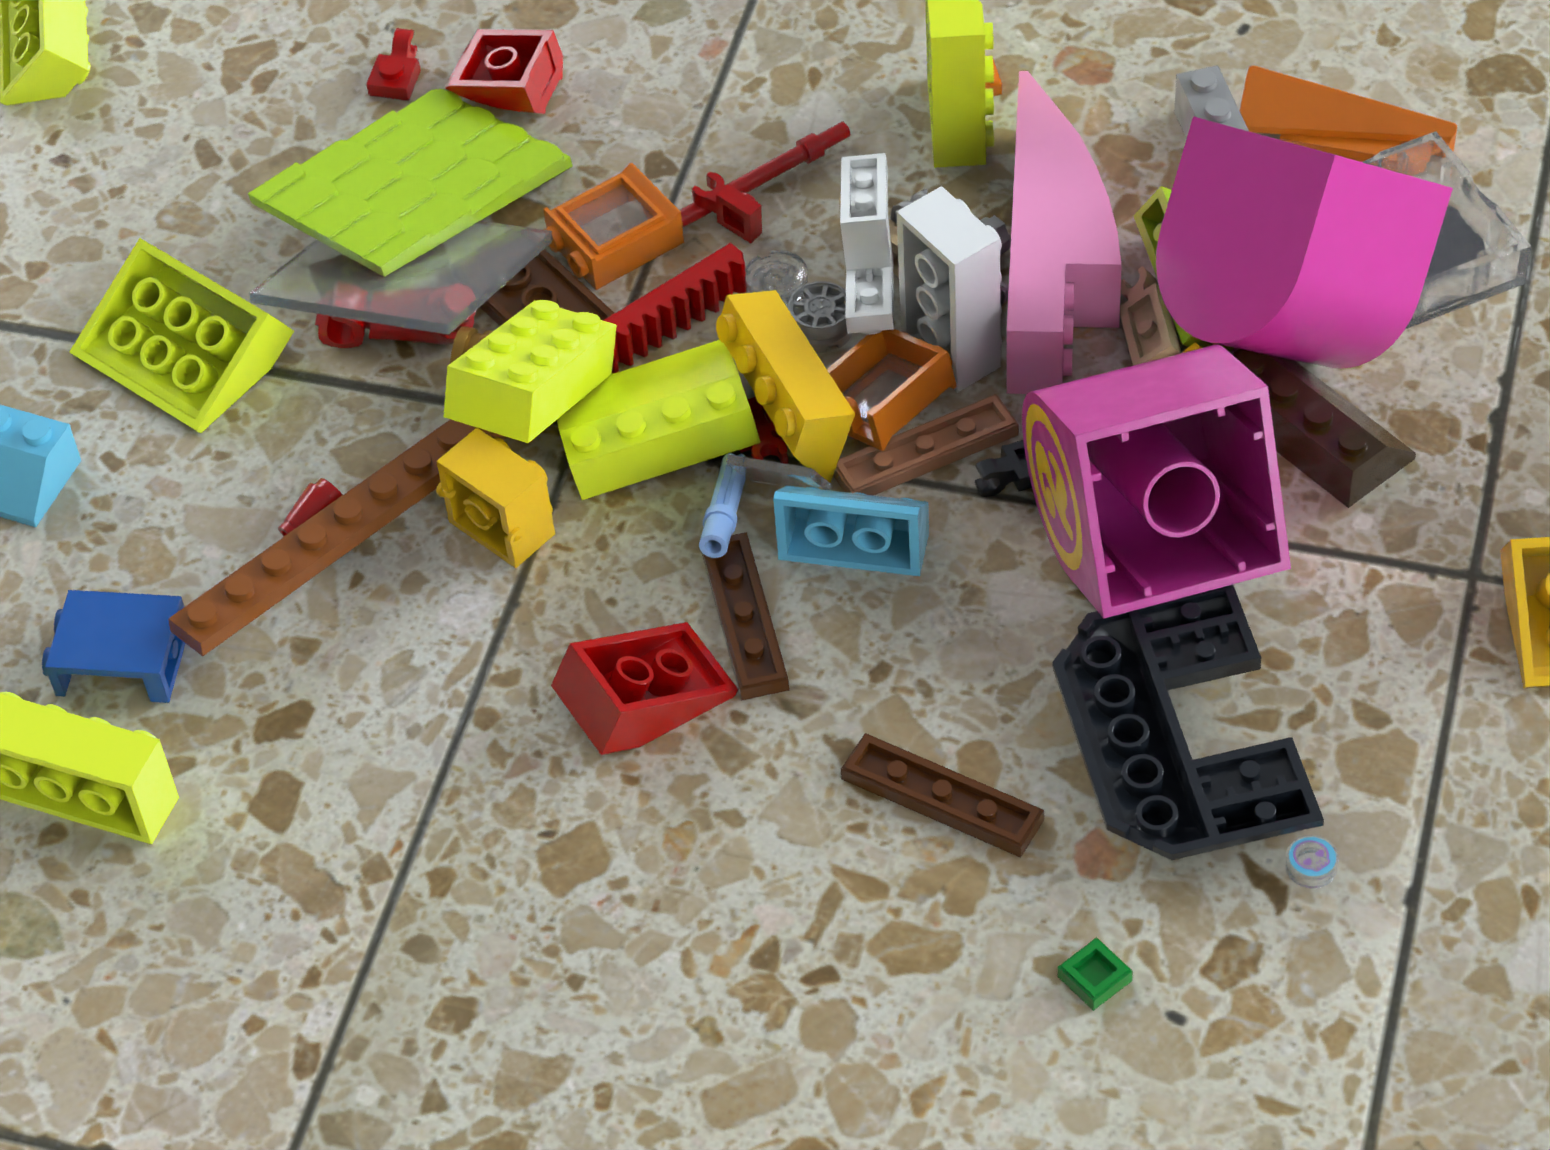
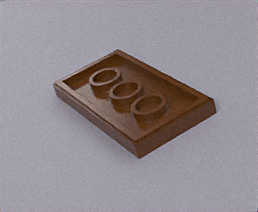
(543, 280)

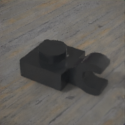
(1001, 471)

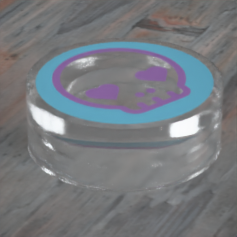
(1311, 861)

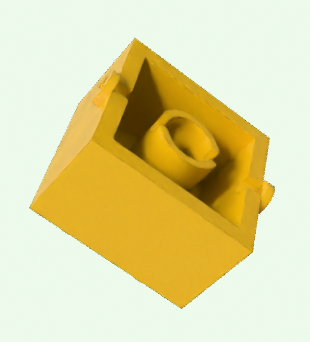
(496, 496)

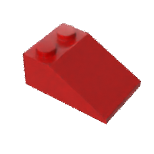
(640, 685)

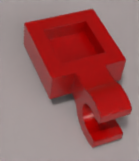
(397, 73)
(734, 209)

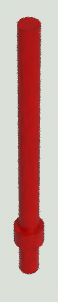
(807, 150)

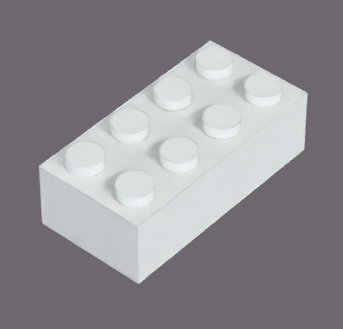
(951, 283)

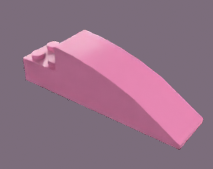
(1061, 245)

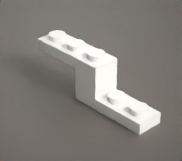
(867, 244)

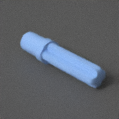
(721, 516)

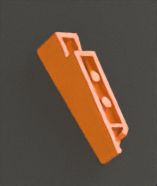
(1331, 117)

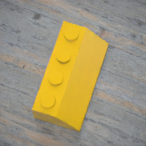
(787, 378)

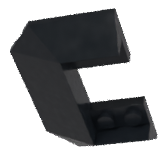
(1134, 747)

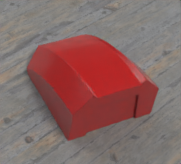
(509, 69)

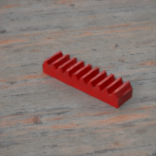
(676, 303)

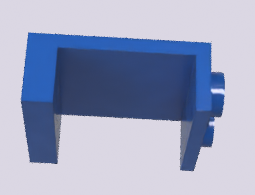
(115, 638)

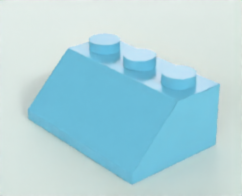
(34, 463)
(851, 530)

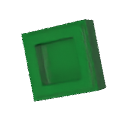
(1094, 973)

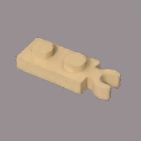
(1147, 321)

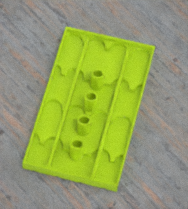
(410, 180)

